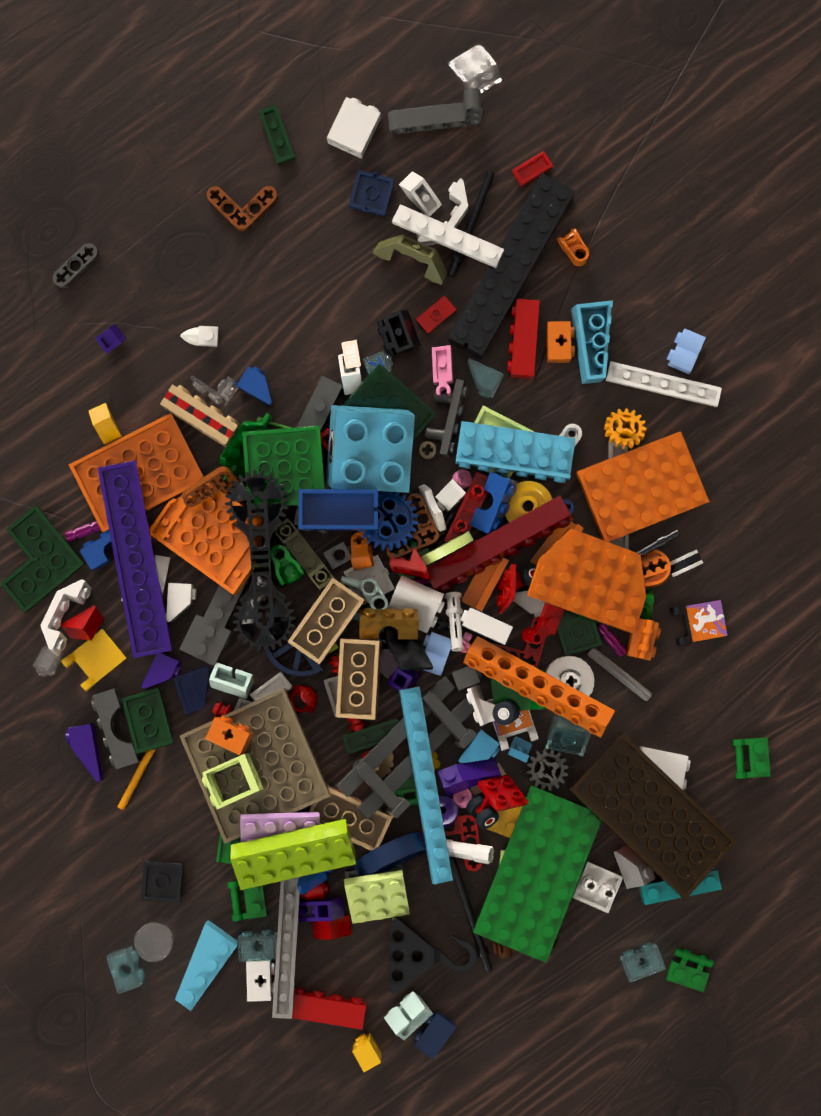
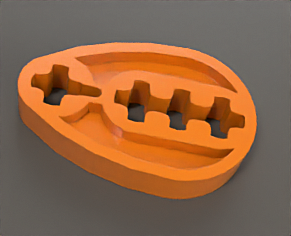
(660, 575)

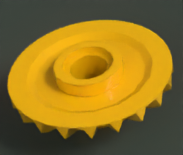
(525, 492)

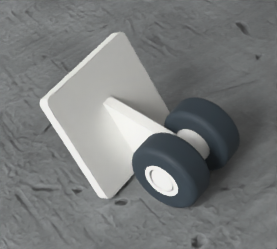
(486, 712)

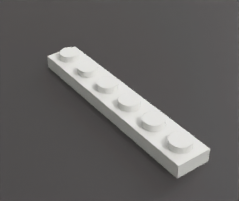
(448, 236)
(663, 384)

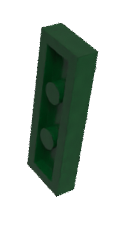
(277, 135)
(368, 736)

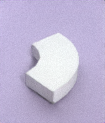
(435, 512)

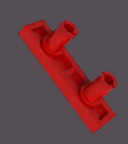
(474, 498)

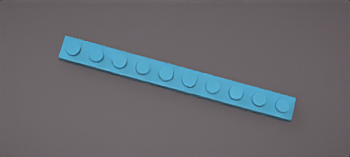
(426, 785)

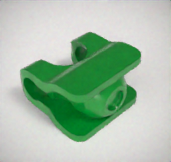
(286, 569)

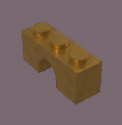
(373, 620)

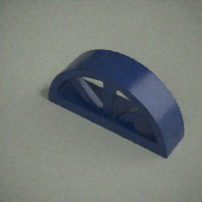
(273, 656)
(391, 854)

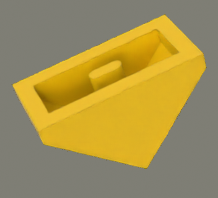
(104, 424)

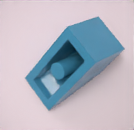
(480, 748)

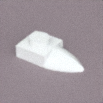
(202, 336)

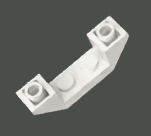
(458, 196)
(76, 592)

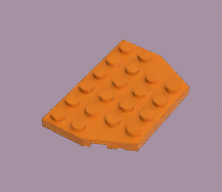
(208, 538)
(591, 580)

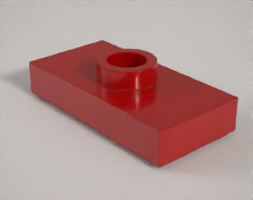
(532, 169)
(436, 315)

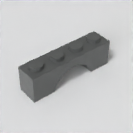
(107, 706)

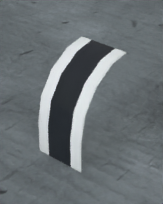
(685, 563)

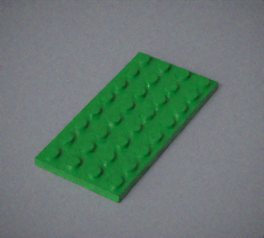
(538, 874)

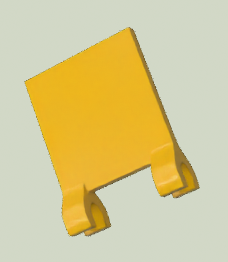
(96, 658)

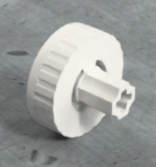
(581, 673)

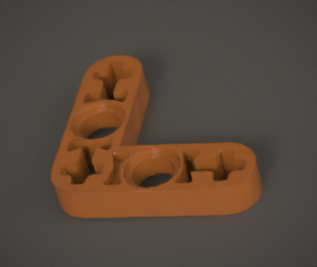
(245, 212)
(217, 482)
(422, 529)

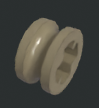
(423, 446)

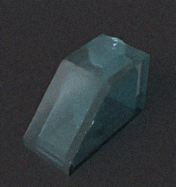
(484, 378)

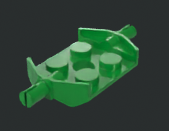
(231, 455)

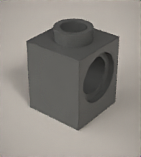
(330, 555)
(466, 677)

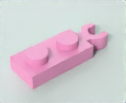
(442, 368)

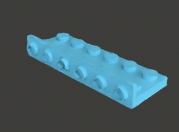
(515, 451)

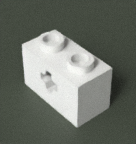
(255, 990)

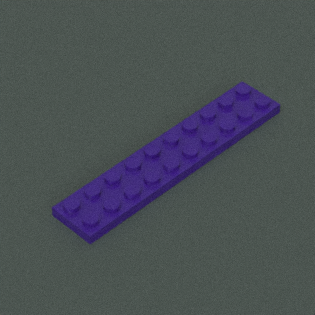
(135, 559)

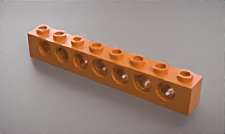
(539, 686)

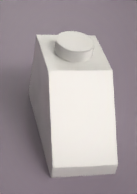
(420, 193)
(350, 377)
(450, 496)
(179, 599)

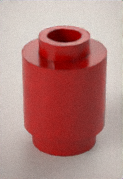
(317, 893)

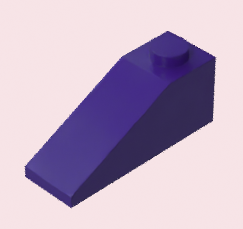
(85, 745)
(466, 775)
(321, 910)

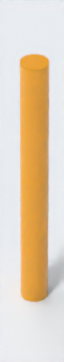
(135, 779)

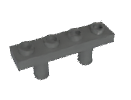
(452, 426)

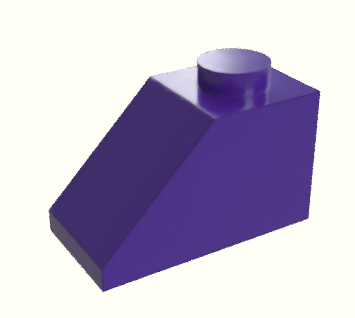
(161, 670)

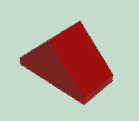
(84, 624)
(332, 929)

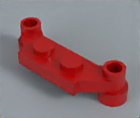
(546, 625)

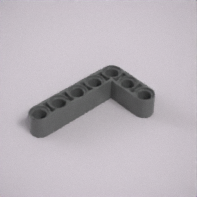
(438, 116)

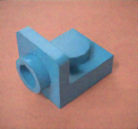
(520, 749)

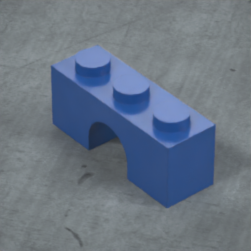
(502, 490)
(96, 552)

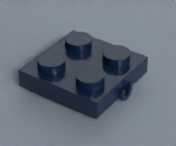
(371, 193)

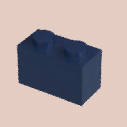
(434, 1034)

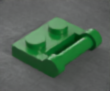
(757, 755)
(254, 902)

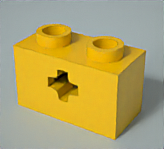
(366, 1051)

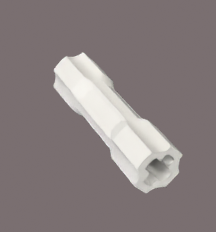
(478, 853)

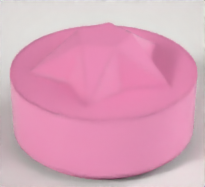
(462, 478)
(462, 798)

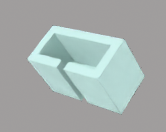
(223, 680)
(408, 1015)

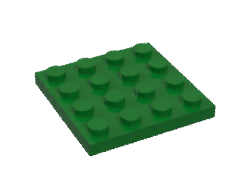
(287, 454)

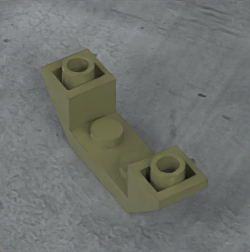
(436, 270)
(304, 554)

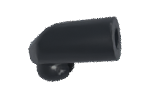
(445, 625)

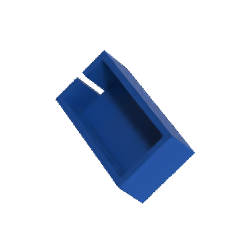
(338, 509)

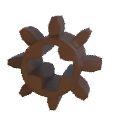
(503, 951)

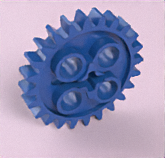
(400, 510)

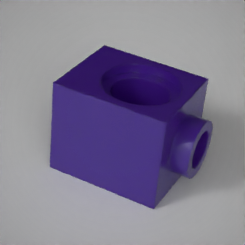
(110, 338)

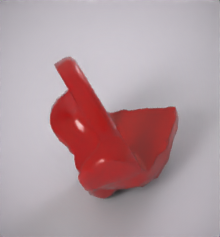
(307, 696)

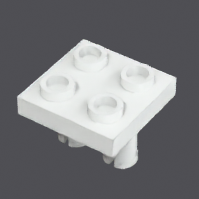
(597, 887)

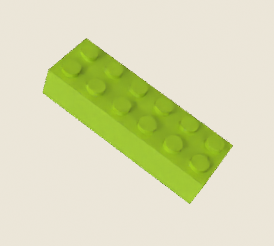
(293, 854)

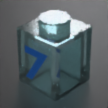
(372, 361)

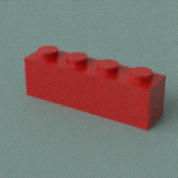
(524, 338)
(328, 1009)

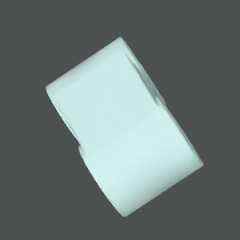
(370, 596)

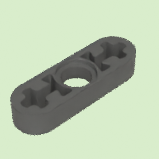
(75, 257)

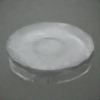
(153, 941)

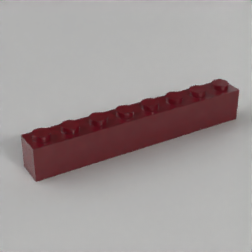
(499, 544)

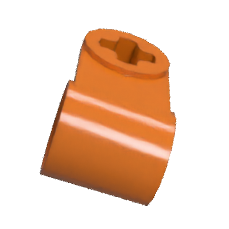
(572, 244)
(361, 552)

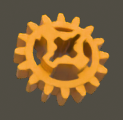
(625, 431)

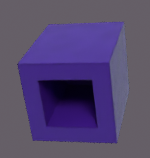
(404, 679)

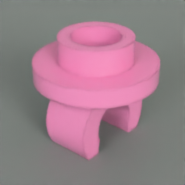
(466, 639)

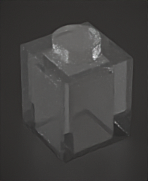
(47, 662)

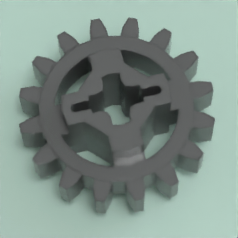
(536, 775)

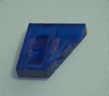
(193, 689)

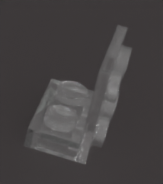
(476, 69)
(223, 395)

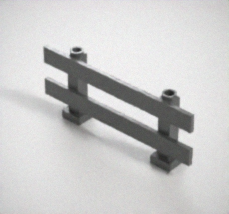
(384, 789)

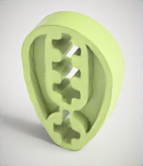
(447, 548)

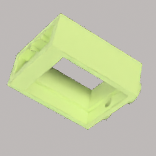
(249, 771)

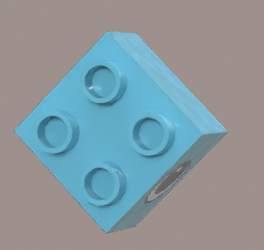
(370, 448)

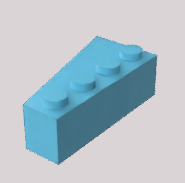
(592, 337)
(208, 958)

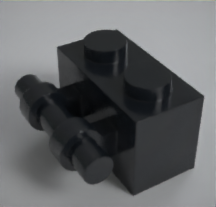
(401, 331)

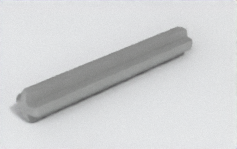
(620, 674)

